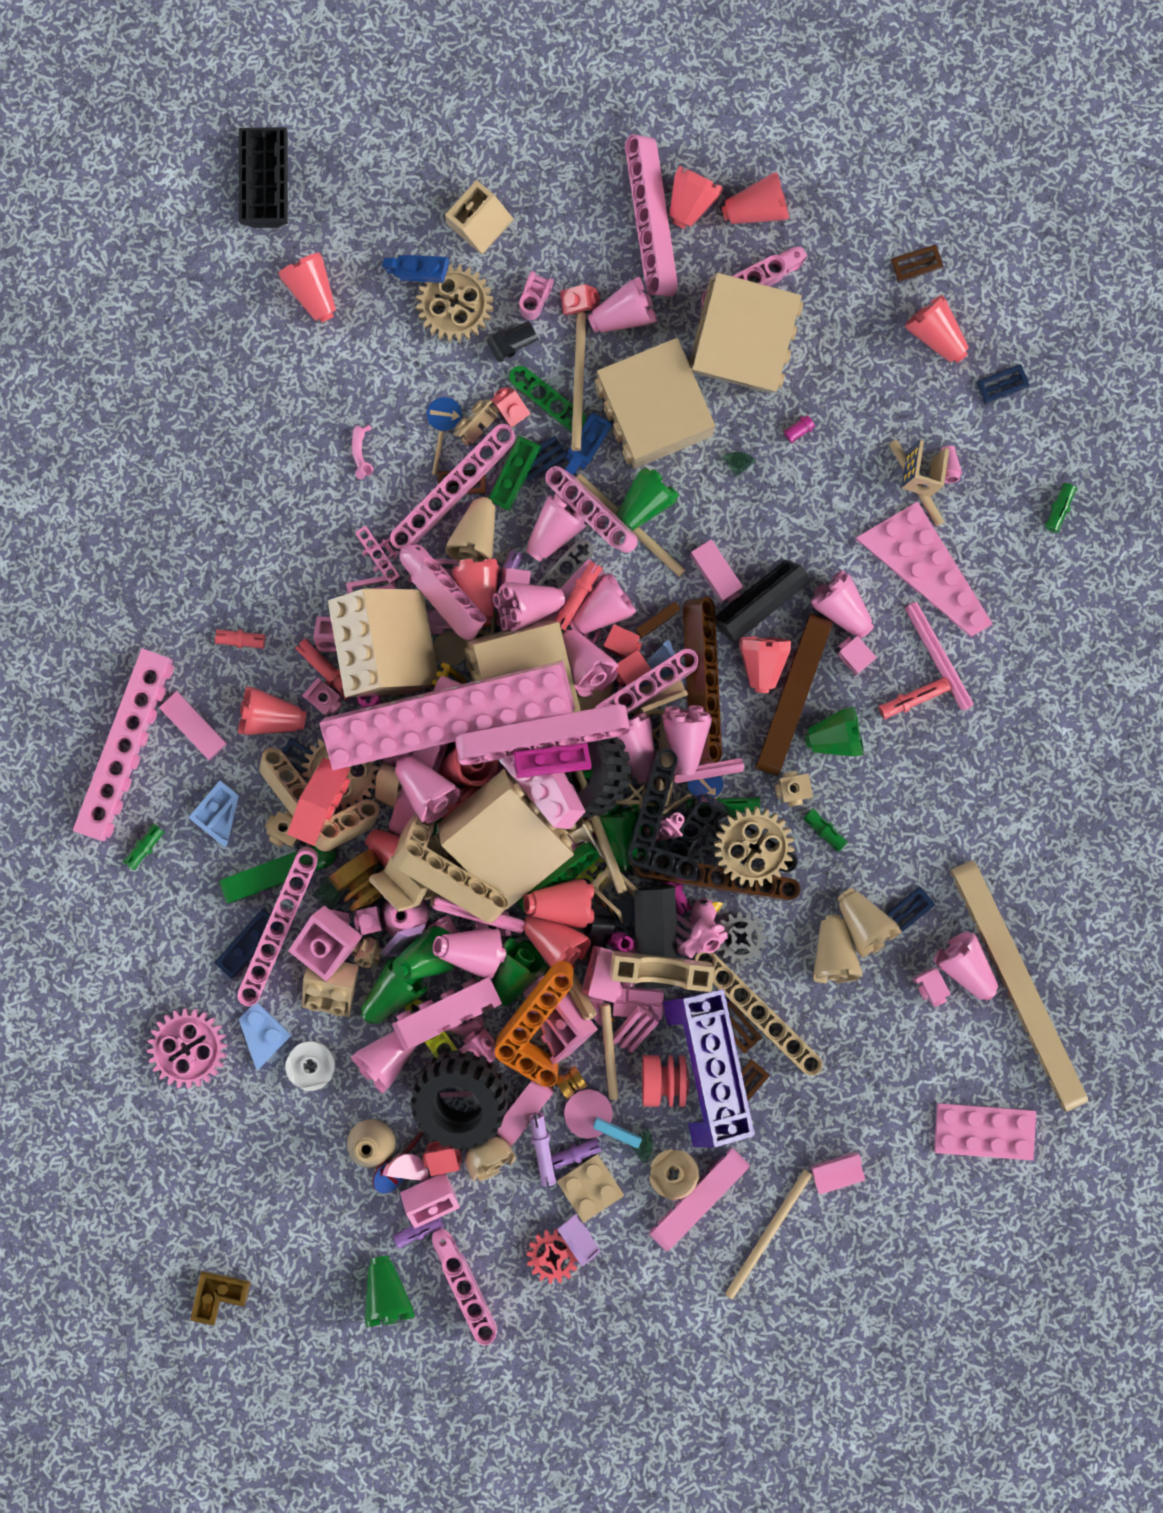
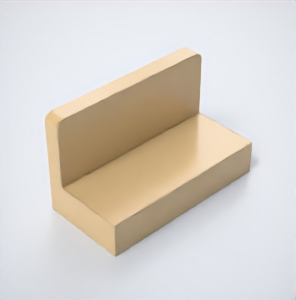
(672, 693)
(398, 888)

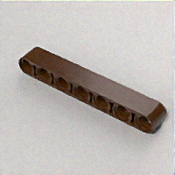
(703, 683)
(794, 695)
(726, 885)

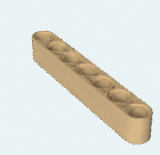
(766, 1020)

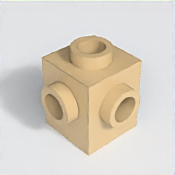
(802, 786)
(277, 837)

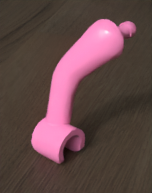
(362, 467)

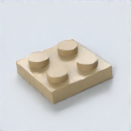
(590, 1188)

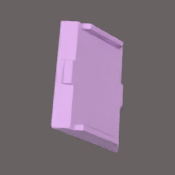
(401, 941)
(578, 1240)

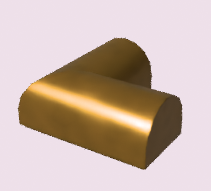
(215, 1289)

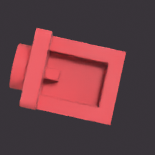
(579, 299)
(510, 406)

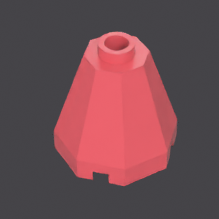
(691, 197)
(764, 660)

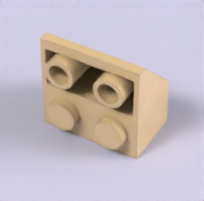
(478, 217)
(332, 995)

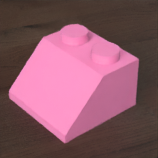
(325, 943)

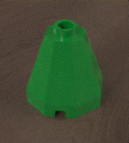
(837, 735)

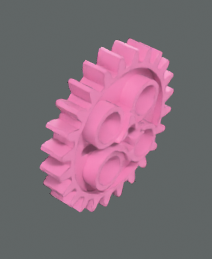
(198, 1066)

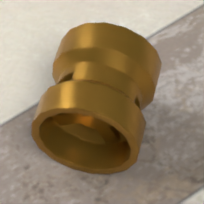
(576, 1080)

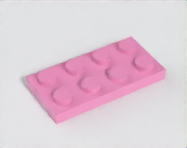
(985, 1131)

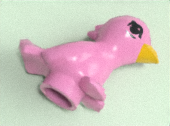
(705, 934)

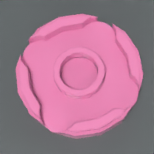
(582, 1111)

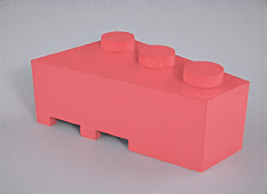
(318, 802)

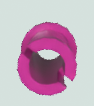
(798, 429)

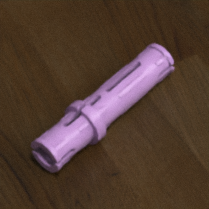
(541, 1139)

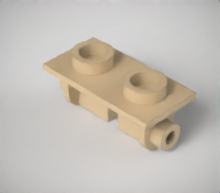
(469, 427)
(582, 831)

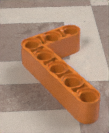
(519, 1039)

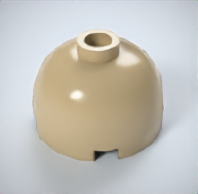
(487, 1158)

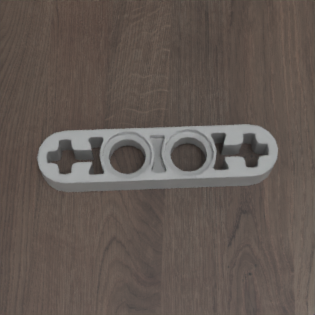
(555, 573)

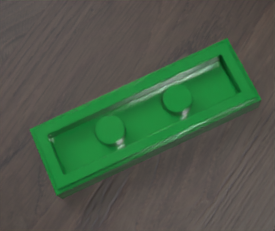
(514, 472)

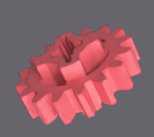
(541, 1259)

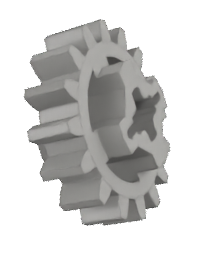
(748, 929)

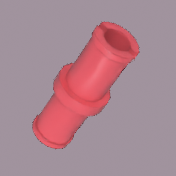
(240, 638)

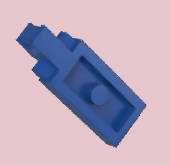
(417, 268)
(592, 436)

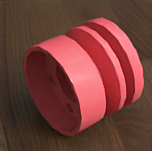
(664, 1081)

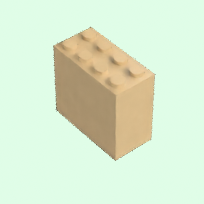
(745, 333)
(654, 403)
(383, 642)
(519, 650)
(504, 838)

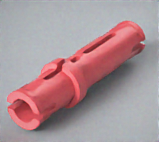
(578, 594)
(332, 676)
(889, 709)

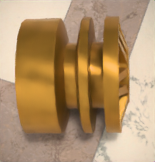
(356, 876)

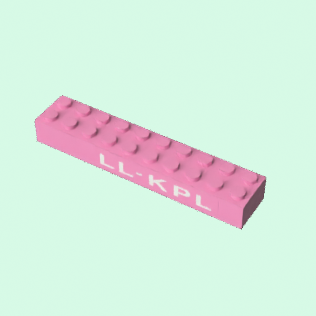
(445, 714)

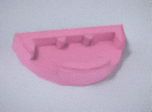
(407, 1167)

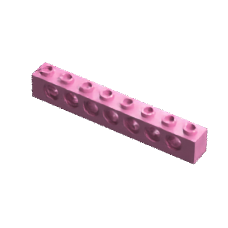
(112, 753)

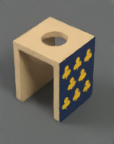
(912, 466)
(598, 888)

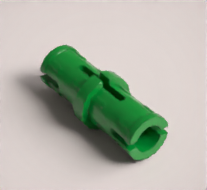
(1060, 507)
(825, 830)
(143, 846)

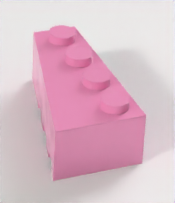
(551, 795)
(445, 1013)

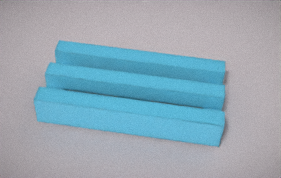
(617, 1132)

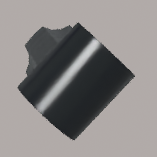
(506, 344)
(599, 932)

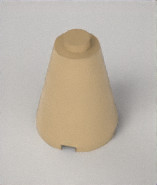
(474, 533)
(835, 953)

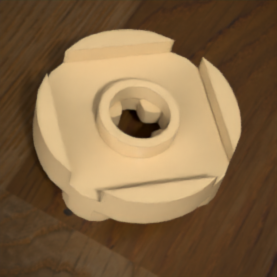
(660, 1174)

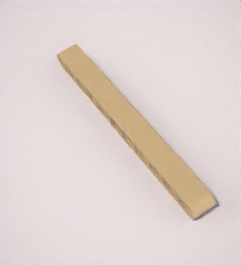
(1020, 985)

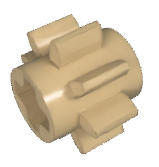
(367, 952)

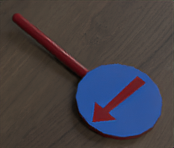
(387, 1184)

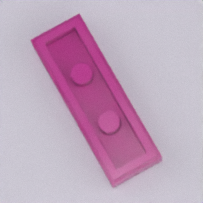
(551, 760)

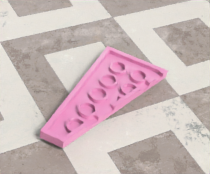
(920, 558)

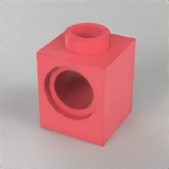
(622, 642)
(631, 668)
(441, 1158)

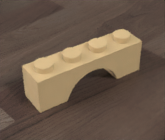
(659, 969)

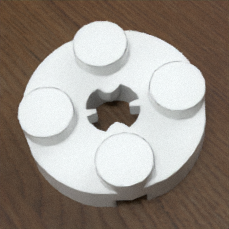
(302, 1077)

